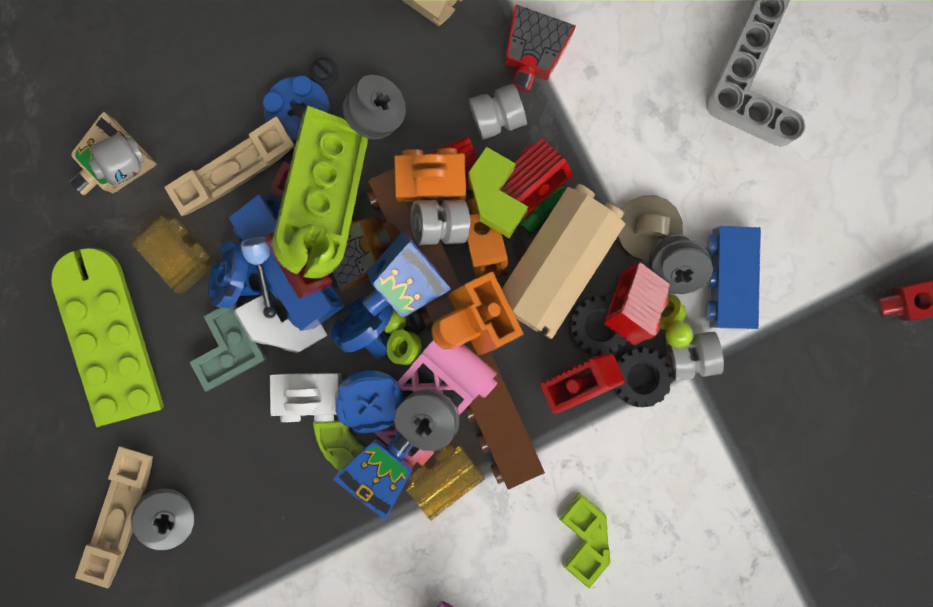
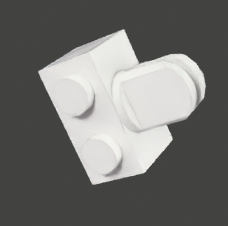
(304, 395)

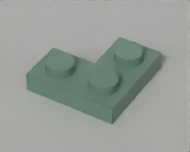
(232, 356)

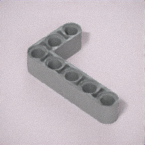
(737, 88)

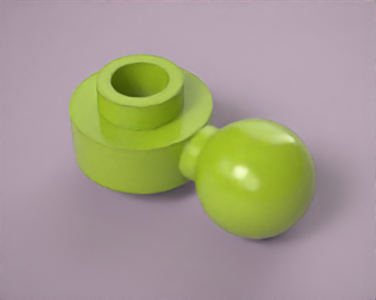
(677, 332)
(403, 346)

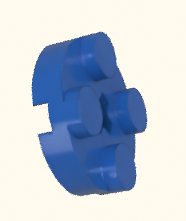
(291, 91)

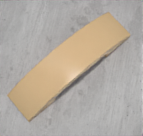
(231, 169)
(114, 528)

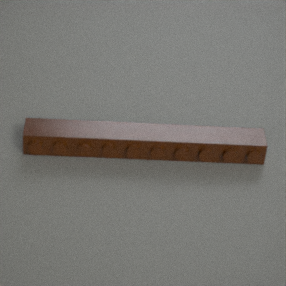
(496, 413)

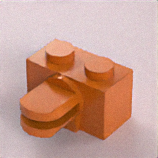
(430, 175)
(479, 317)

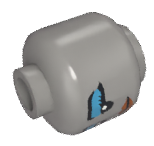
(116, 159)

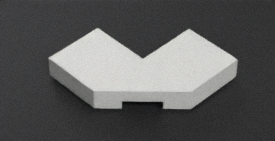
(273, 331)

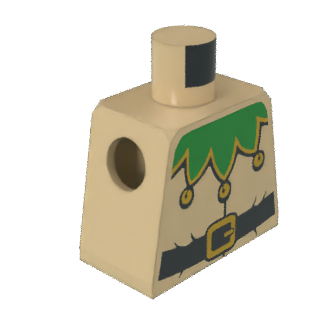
(102, 129)

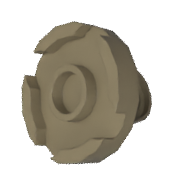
(647, 222)

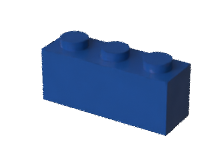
(734, 277)

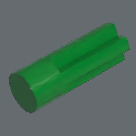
(538, 215)

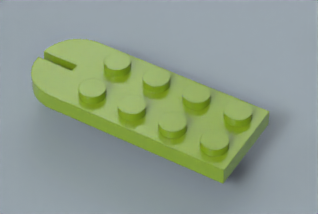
(319, 194)
(105, 336)

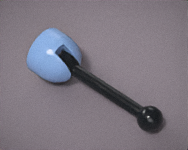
(256, 252)

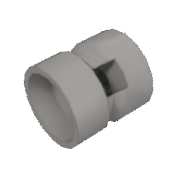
(501, 110)
(434, 222)
(706, 357)

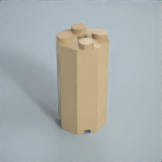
(562, 259)

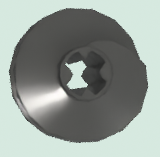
(374, 107)
(681, 263)
(417, 430)
(171, 532)

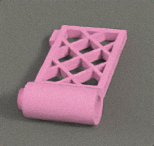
(459, 370)

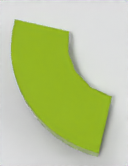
(336, 442)

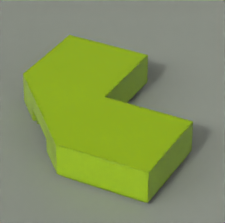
(493, 205)
(593, 553)

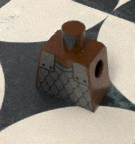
(364, 246)

